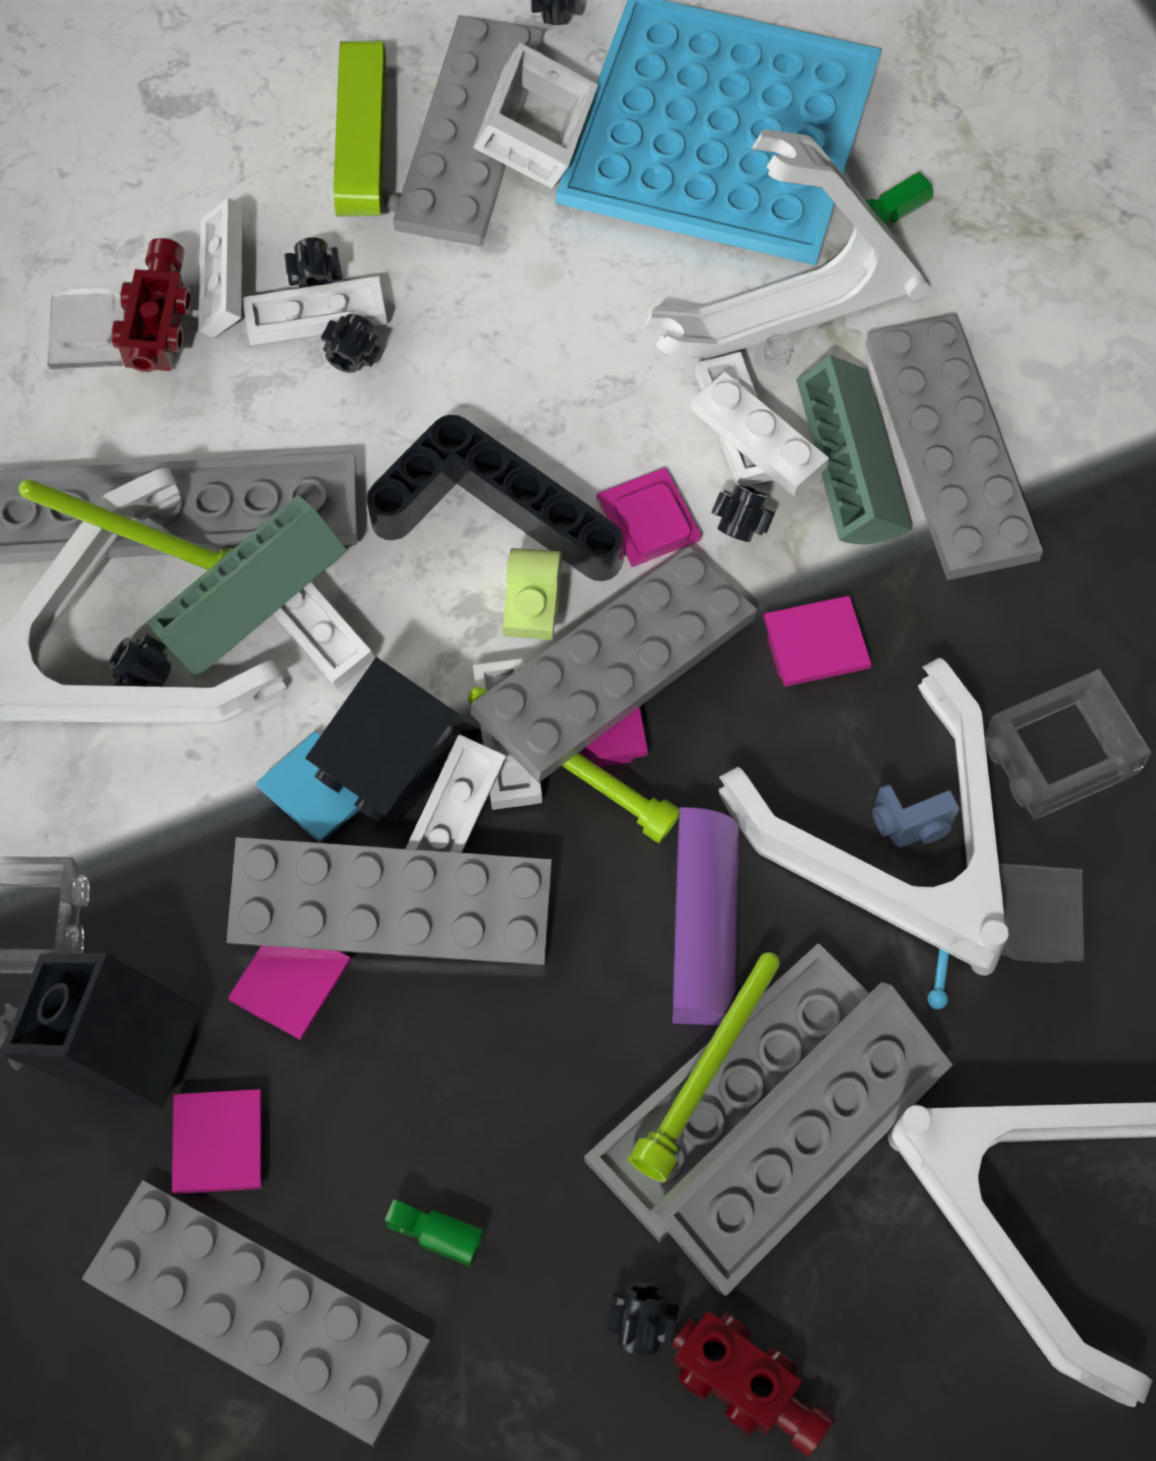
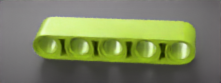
(360, 129)

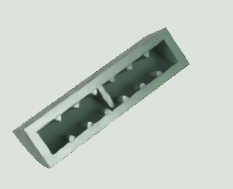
(860, 467)
(247, 586)

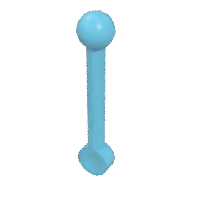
(937, 997)

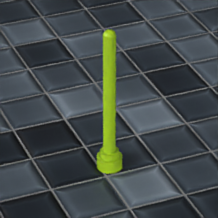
(119, 524)
(652, 814)
(657, 1152)

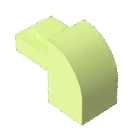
(532, 593)

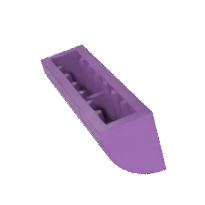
(705, 917)

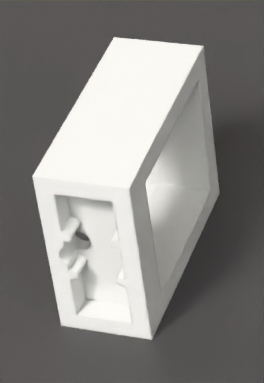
(520, 146)

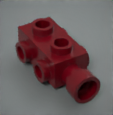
(146, 336)
(731, 1380)

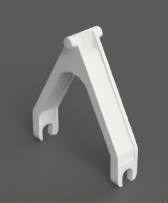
(862, 274)
(34, 697)
(956, 916)
(946, 1156)

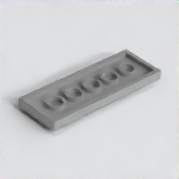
(449, 181)
(953, 448)
(612, 663)
(389, 901)
(775, 1039)
(802, 1138)
(258, 1312)

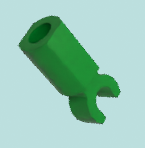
(902, 198)
(436, 1232)

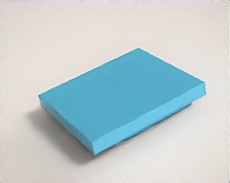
(304, 797)

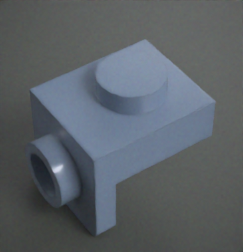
(922, 821)

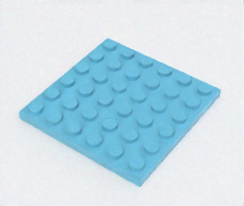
(684, 109)

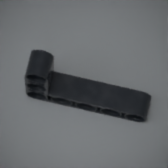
(497, 490)

